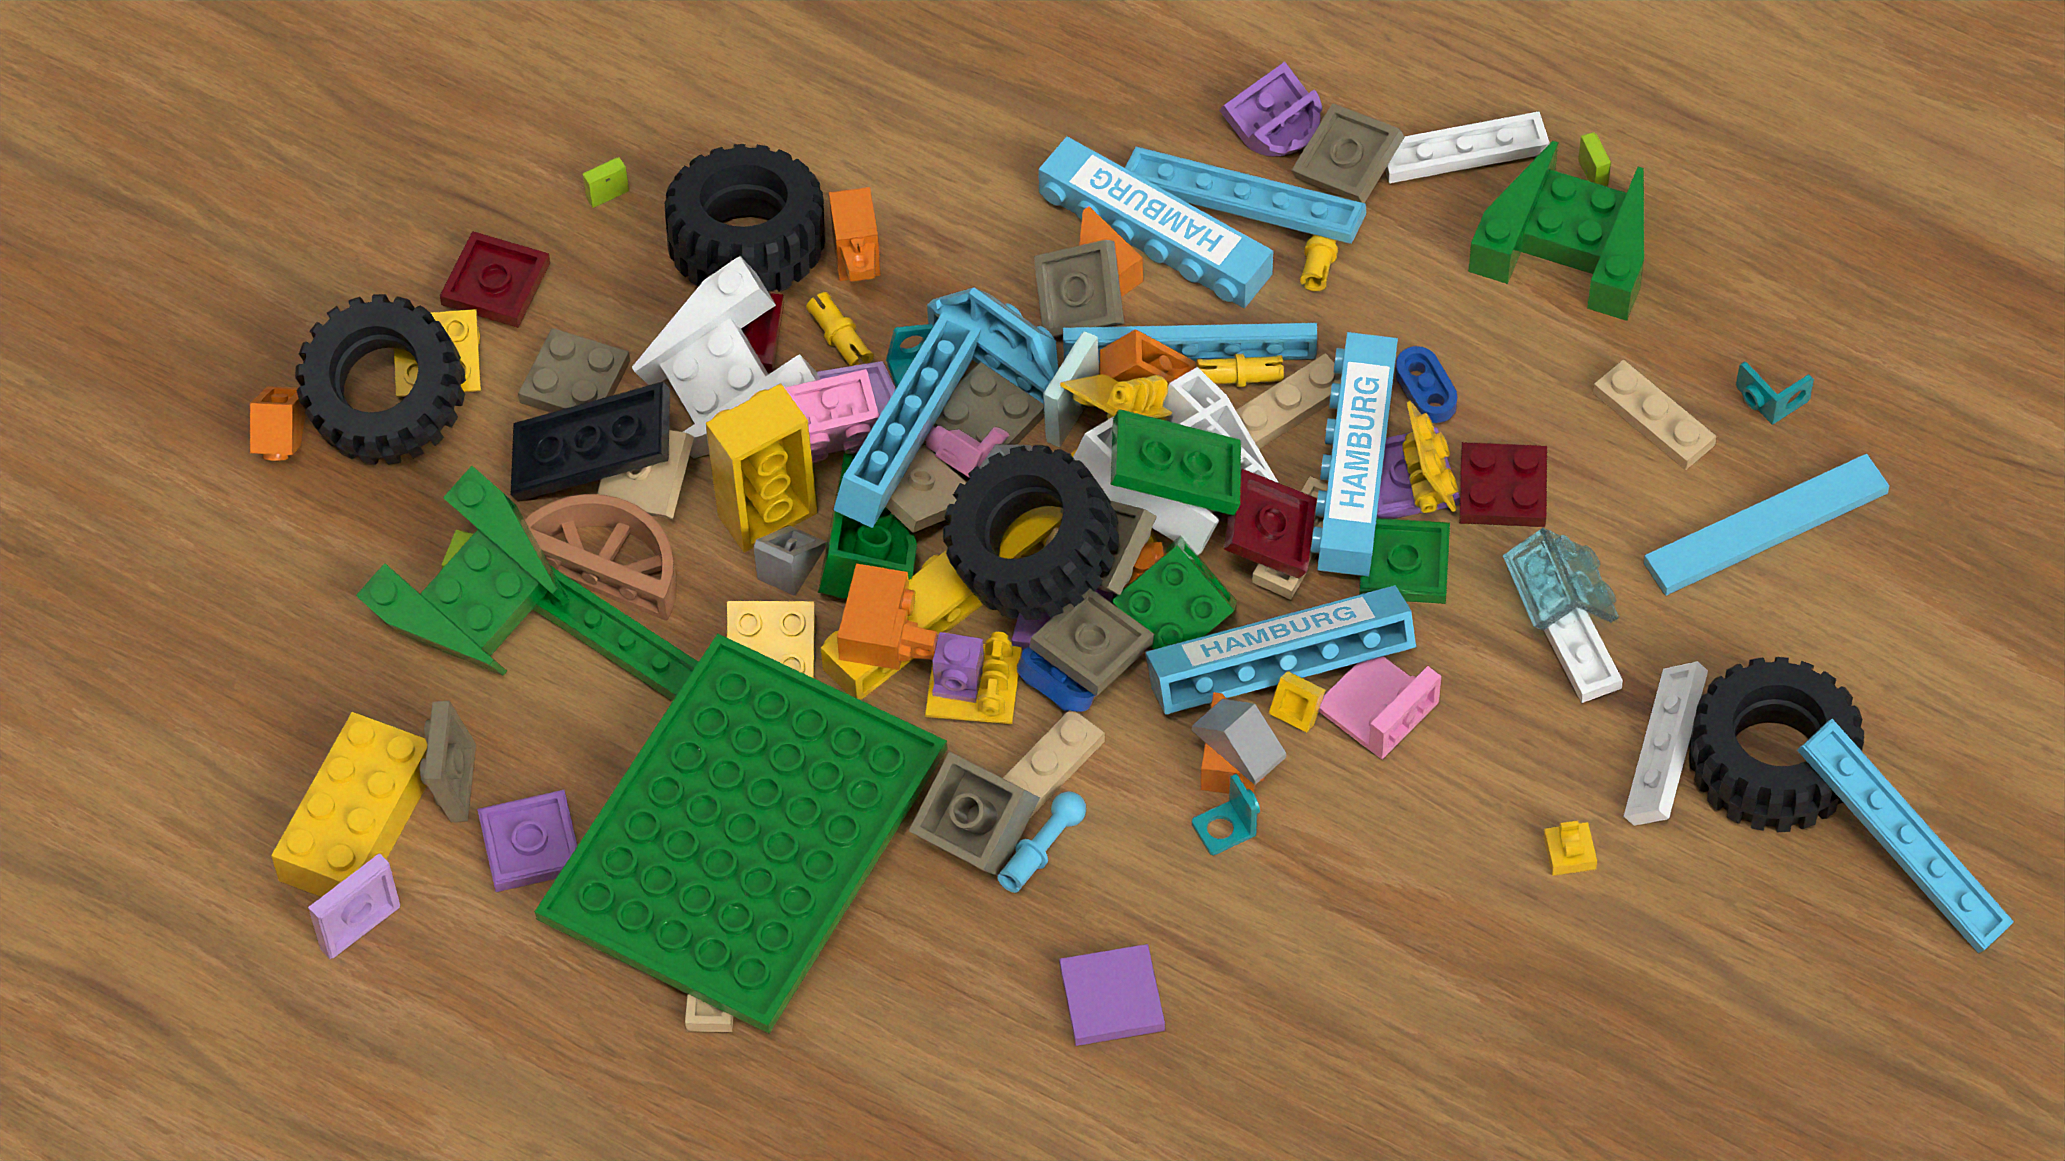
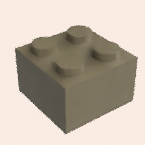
(974, 814)

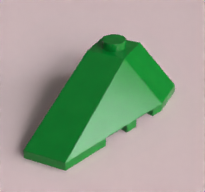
(852, 542)

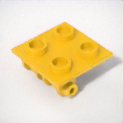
(464, 334)
(1138, 395)
(1425, 460)
(776, 630)
(996, 691)

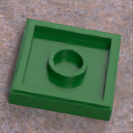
(1410, 557)

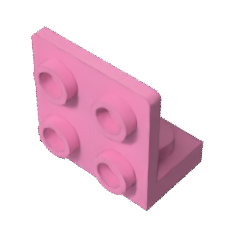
(838, 412)
(1380, 703)

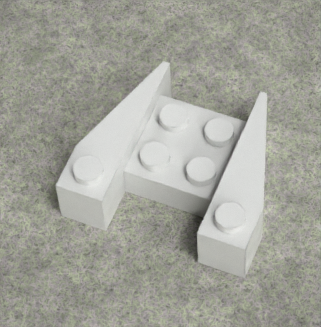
(709, 354)
(1195, 404)

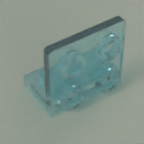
(1557, 578)

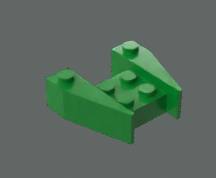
(1569, 225)
(480, 590)

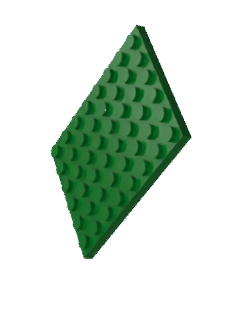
(742, 832)

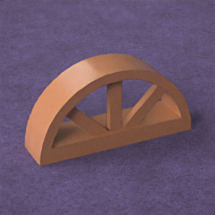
(598, 572)

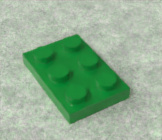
(1176, 462)

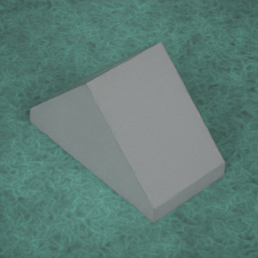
(787, 558)
(1241, 738)

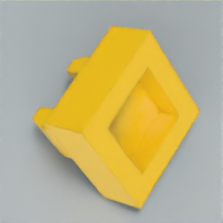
(1297, 701)
(1570, 848)

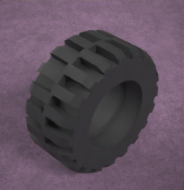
(745, 184)
(350, 337)
(1003, 493)
(1758, 695)

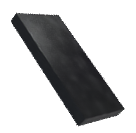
(590, 441)

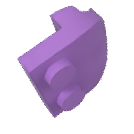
(1275, 114)

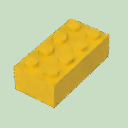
(761, 466)
(352, 806)

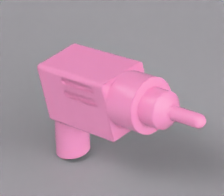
(962, 450)

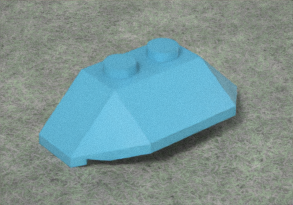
(1006, 339)

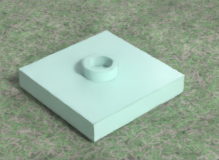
(1059, 406)

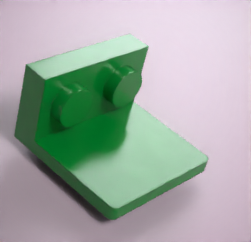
(1177, 597)

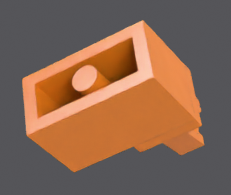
(854, 234)
(876, 621)

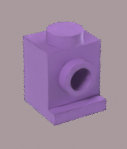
(957, 667)

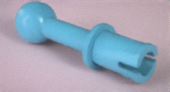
(1066, 810)

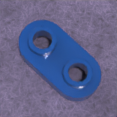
(1429, 387)
(1053, 682)

